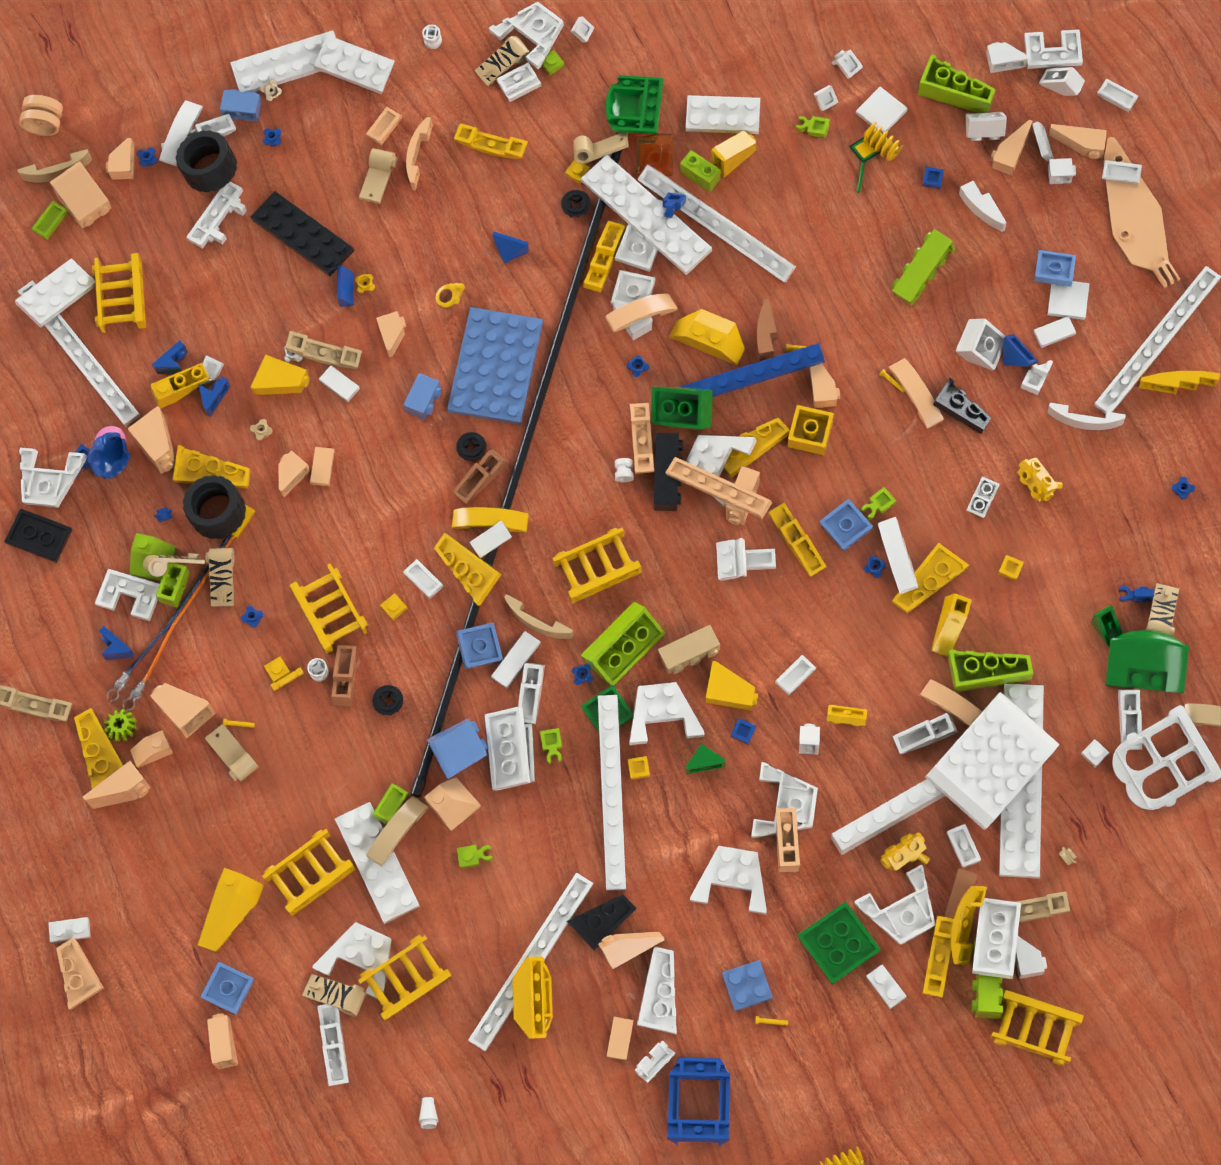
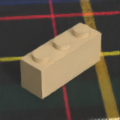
(689, 650)

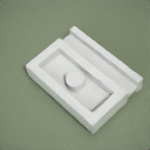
(519, 82)
(731, 559)

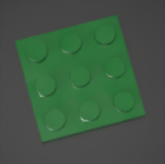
(839, 943)

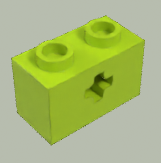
(700, 171)
(173, 584)

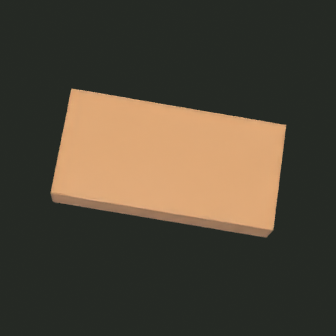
(384, 126)
(322, 466)
(620, 1038)

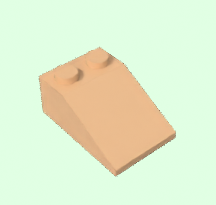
(120, 787)

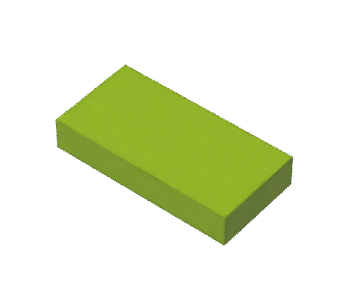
(49, 220)
(390, 803)

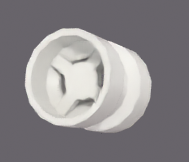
(430, 40)
(624, 470)
(316, 666)

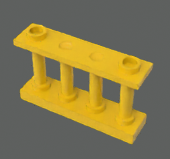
(136, 299)
(595, 583)
(318, 623)
(310, 891)
(405, 996)
(1051, 1013)

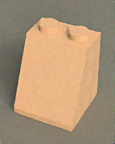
(80, 195)
(154, 439)
(182, 708)

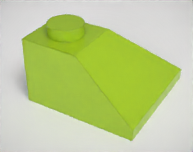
(143, 547)

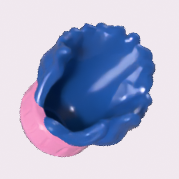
(109, 453)

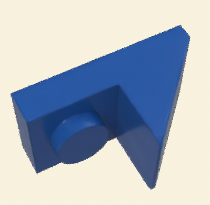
(167, 362)
(213, 398)
(116, 648)

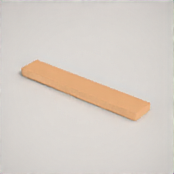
(718, 487)

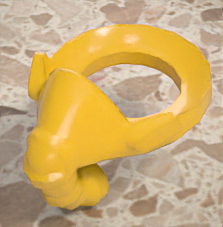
(457, 291)

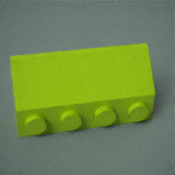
(623, 643)

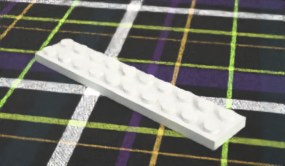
(1022, 816)

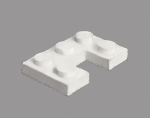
(1040, 57)
(120, 583)

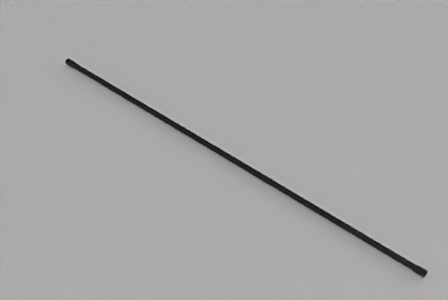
(420, 779)

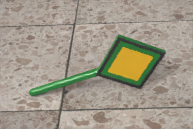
(864, 154)

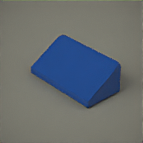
(345, 286)

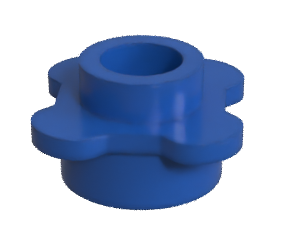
(272, 141)
(147, 161)
(638, 360)
(1183, 493)
(163, 514)
(875, 571)
(253, 622)
(581, 679)

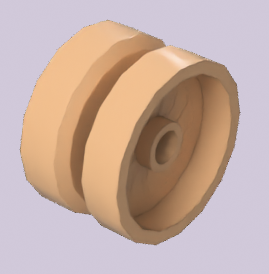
(41, 115)

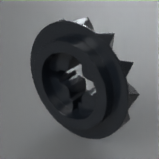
(575, 196)
(464, 442)
(383, 693)

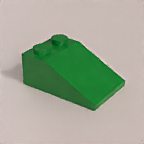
(682, 407)

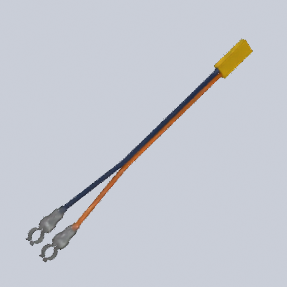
(137, 692)

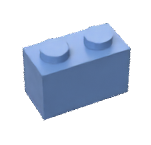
(241, 105)
(422, 396)

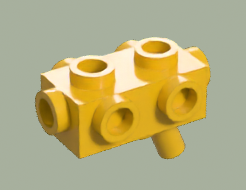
(1037, 479)
(907, 850)

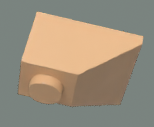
(452, 802)

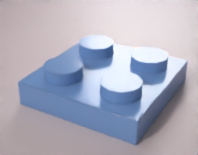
(1055, 268)
(845, 525)
(479, 645)
(747, 985)
(227, 988)

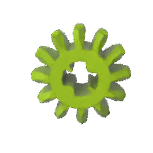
(127, 726)

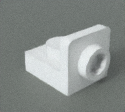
(847, 63)

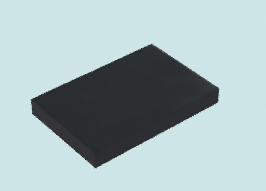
(38, 535)

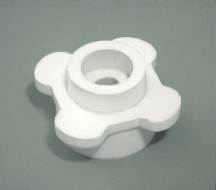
(290, 357)

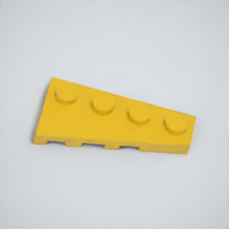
(766, 436)
(193, 465)
(471, 571)
(933, 574)
(97, 749)

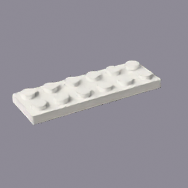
(280, 64)
(386, 883)

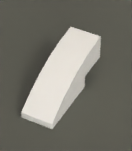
(982, 206)
(531, 691)
(1129, 714)
(925, 733)

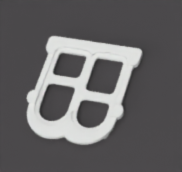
(1134, 778)

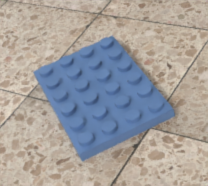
(495, 365)

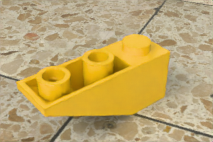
(178, 385)
(951, 622)

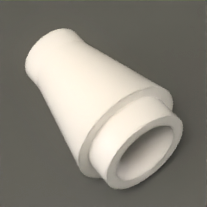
(428, 1116)

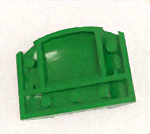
(634, 104)
(1147, 661)

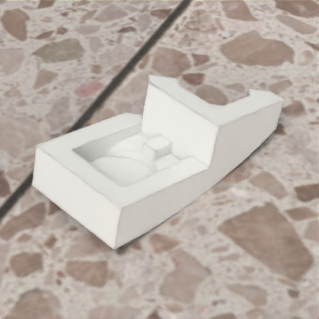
(213, 368)
(1035, 377)

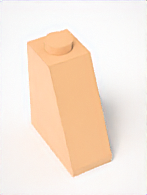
(222, 1042)

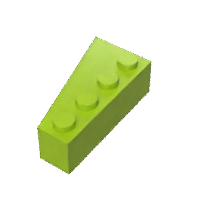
(955, 87)
(923, 266)
(984, 670)
(988, 996)

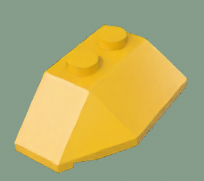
(710, 335)
(533, 997)

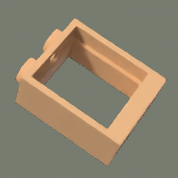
(749, 480)

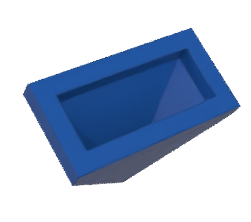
(509, 247)
(1016, 353)

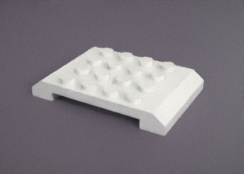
(992, 761)

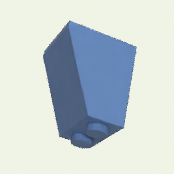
(458, 747)

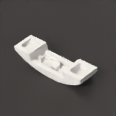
(179, 131)
(1060, 413)

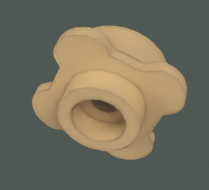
(266, 89)
(260, 435)
(1068, 855)

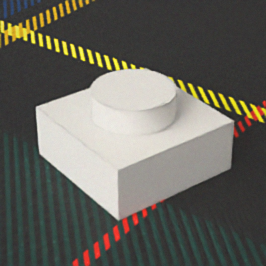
(582, 29)
(826, 98)
(1094, 753)

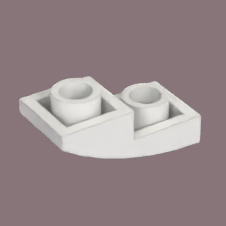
(983, 497)

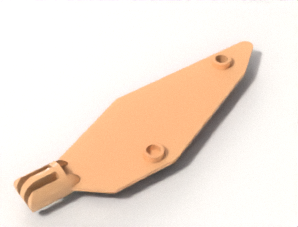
(1138, 221)

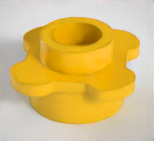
(360, 280)

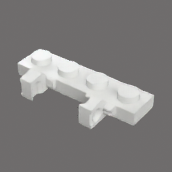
(207, 226)

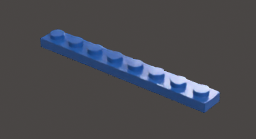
(761, 371)

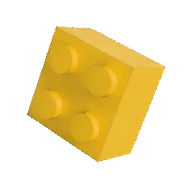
(810, 430)

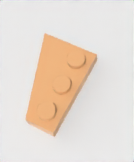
(78, 974)

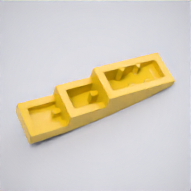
(604, 256)
(1171, 381)
(796, 539)

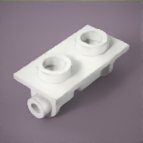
(650, 1067)

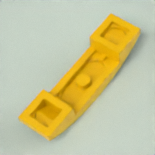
(490, 144)
(488, 517)
(962, 924)
(938, 958)

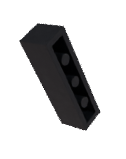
(666, 488)

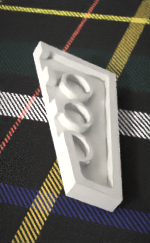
(658, 999)

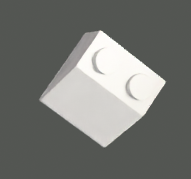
(985, 125)
(981, 343)

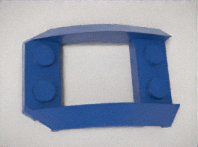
(698, 1130)

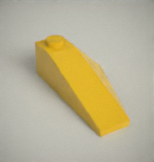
(230, 904)

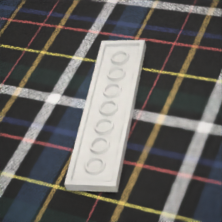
(646, 214)

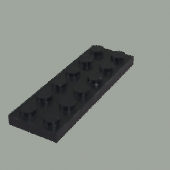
(302, 233)

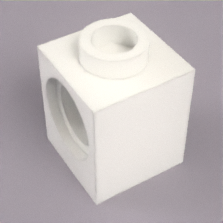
(1061, 171)

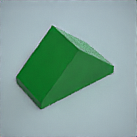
(1107, 624)
(704, 760)

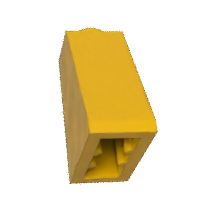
(733, 152)
(279, 378)
(729, 689)

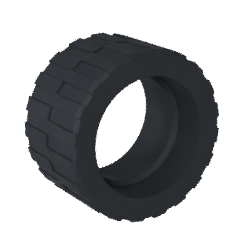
(199, 146)
(203, 490)

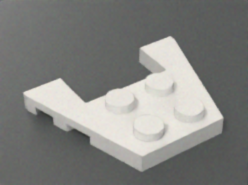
(535, 24)
(713, 452)
(47, 486)
(662, 704)
(791, 794)
(734, 870)
(905, 917)
(361, 948)

